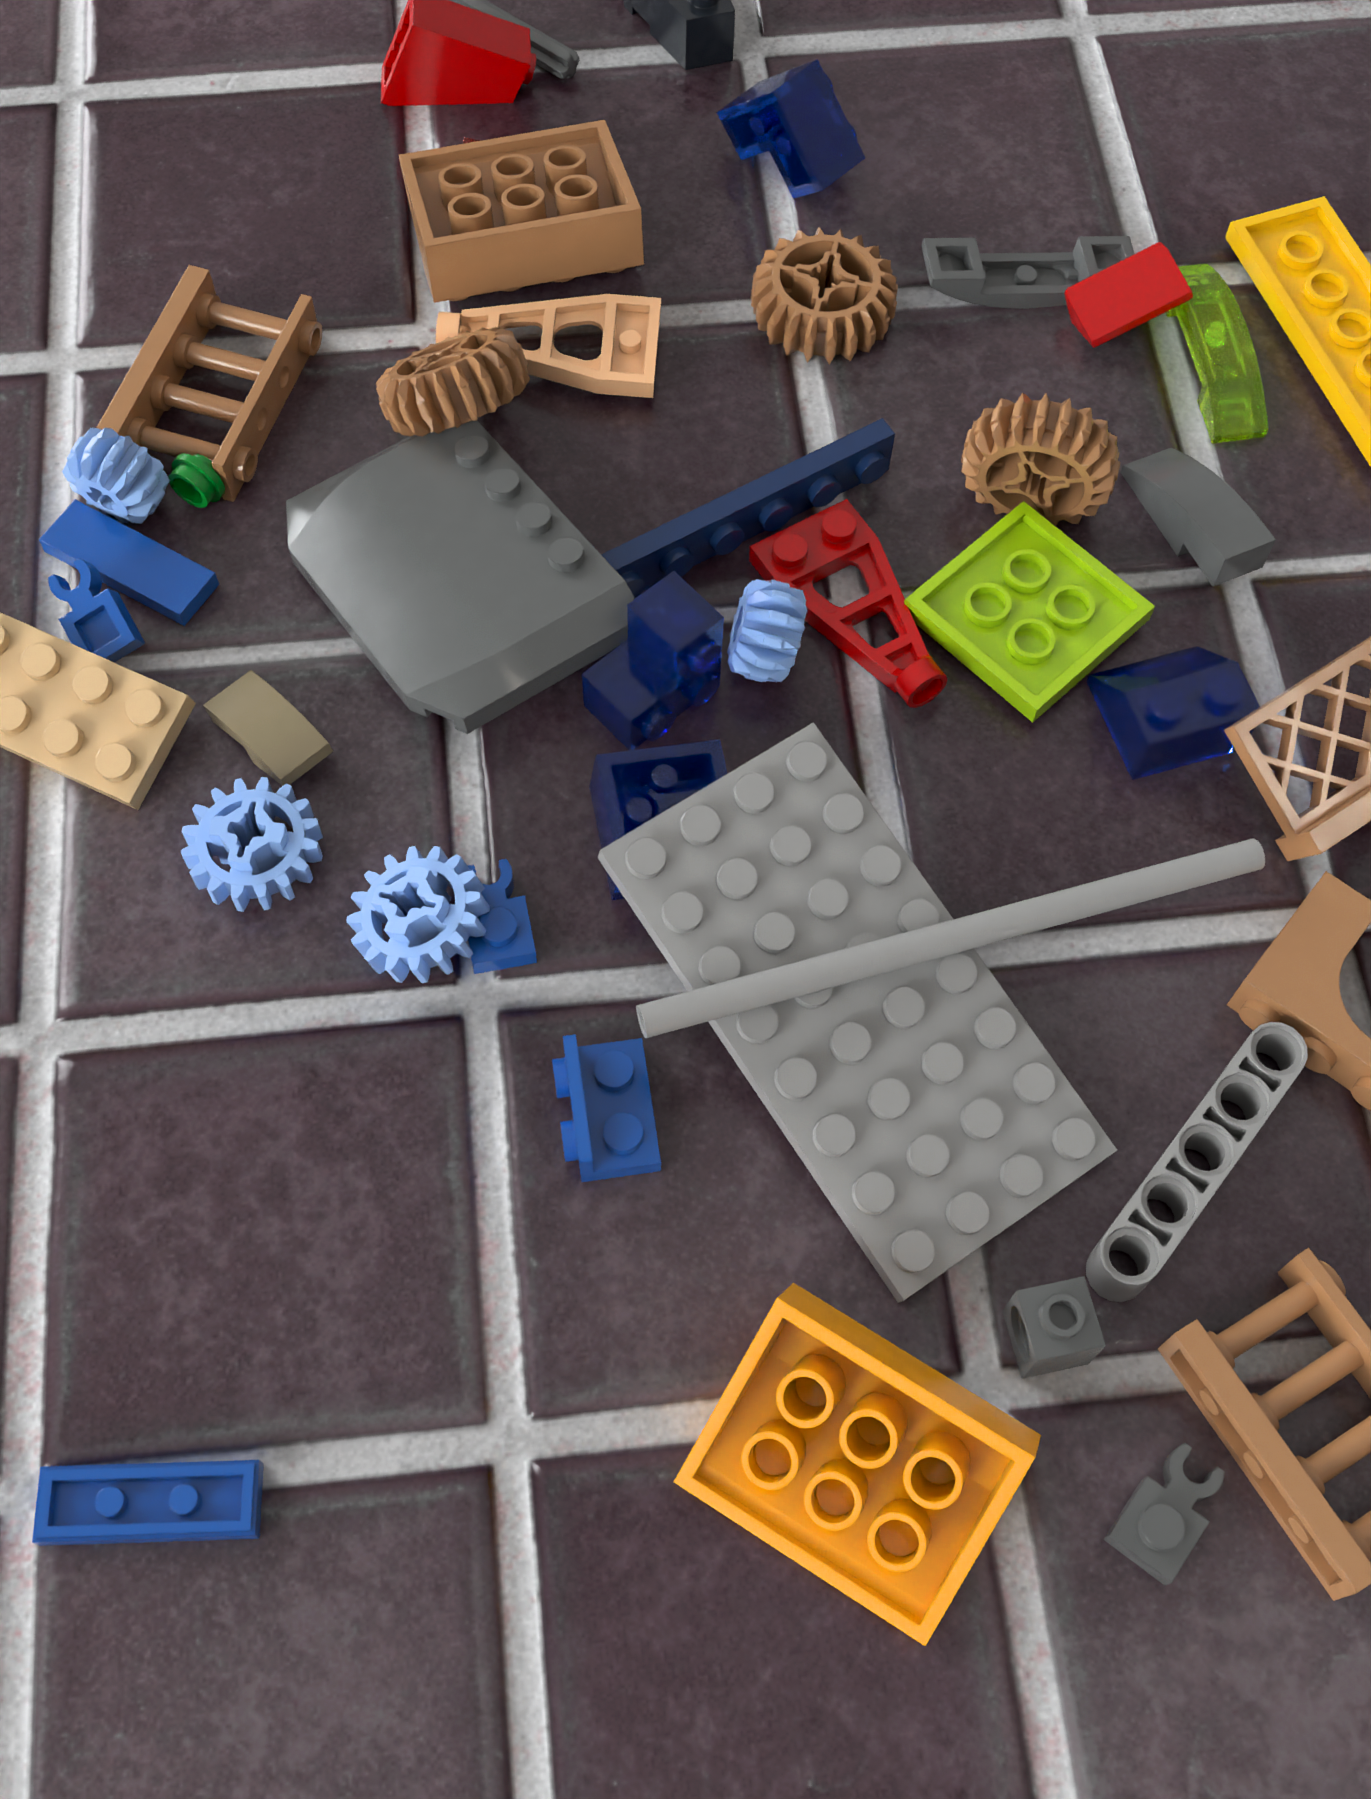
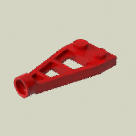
(827, 545)

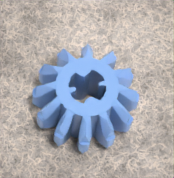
(116, 475)
(767, 630)

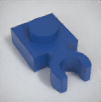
(97, 619)
(507, 926)

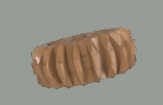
(824, 295)
(453, 382)
(1041, 456)

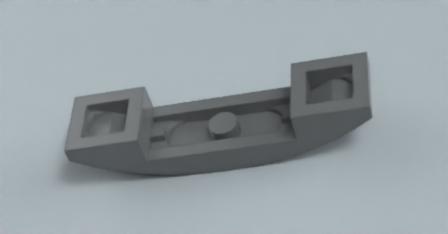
(1017, 278)

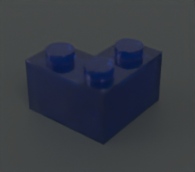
(798, 124)
(662, 666)
(643, 783)

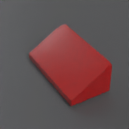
(1126, 294)

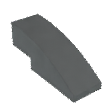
(1200, 514)

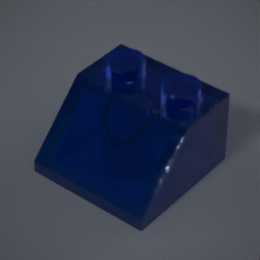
(1172, 708)

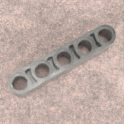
(1180, 1184)

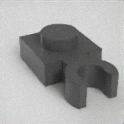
(1158, 1521)

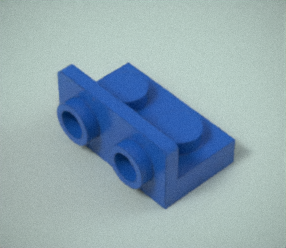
(611, 1109)

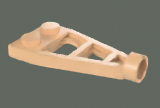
(627, 347)

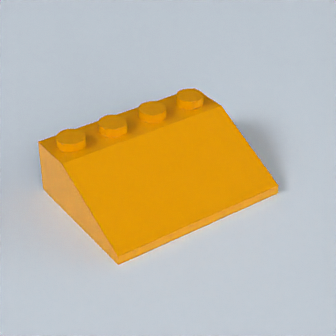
(859, 1461)

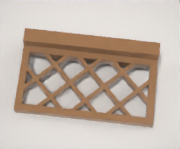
(1328, 816)

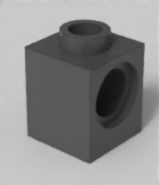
(1053, 1327)

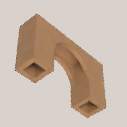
(1300, 984)

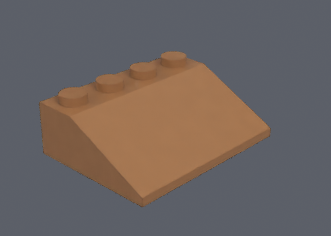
(522, 210)

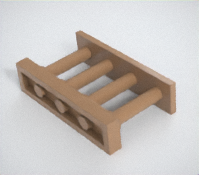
(176, 346)
(1249, 1422)

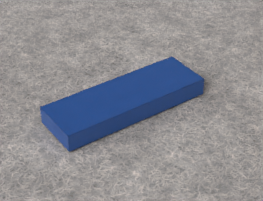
(130, 562)
(148, 1502)

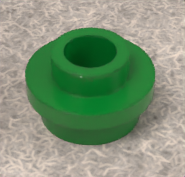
(196, 480)

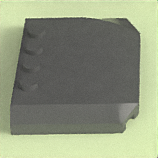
(457, 575)

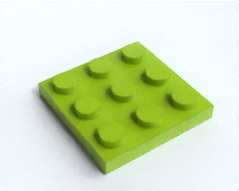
(1028, 610)

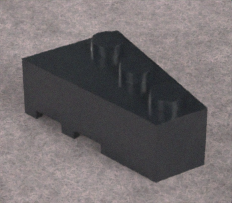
(690, 30)

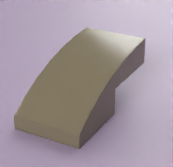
(268, 728)

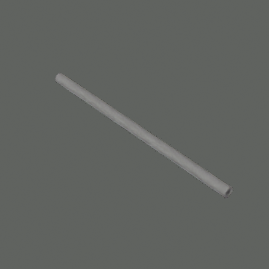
(947, 938)

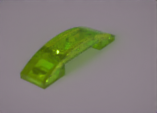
(1223, 356)

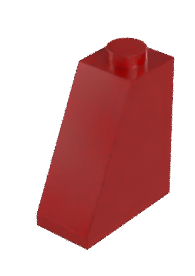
(455, 57)

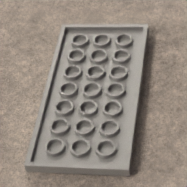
(899, 1091)

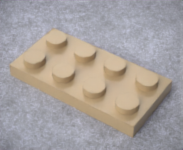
(85, 713)

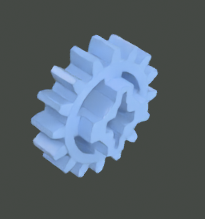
(257, 863)
(418, 914)

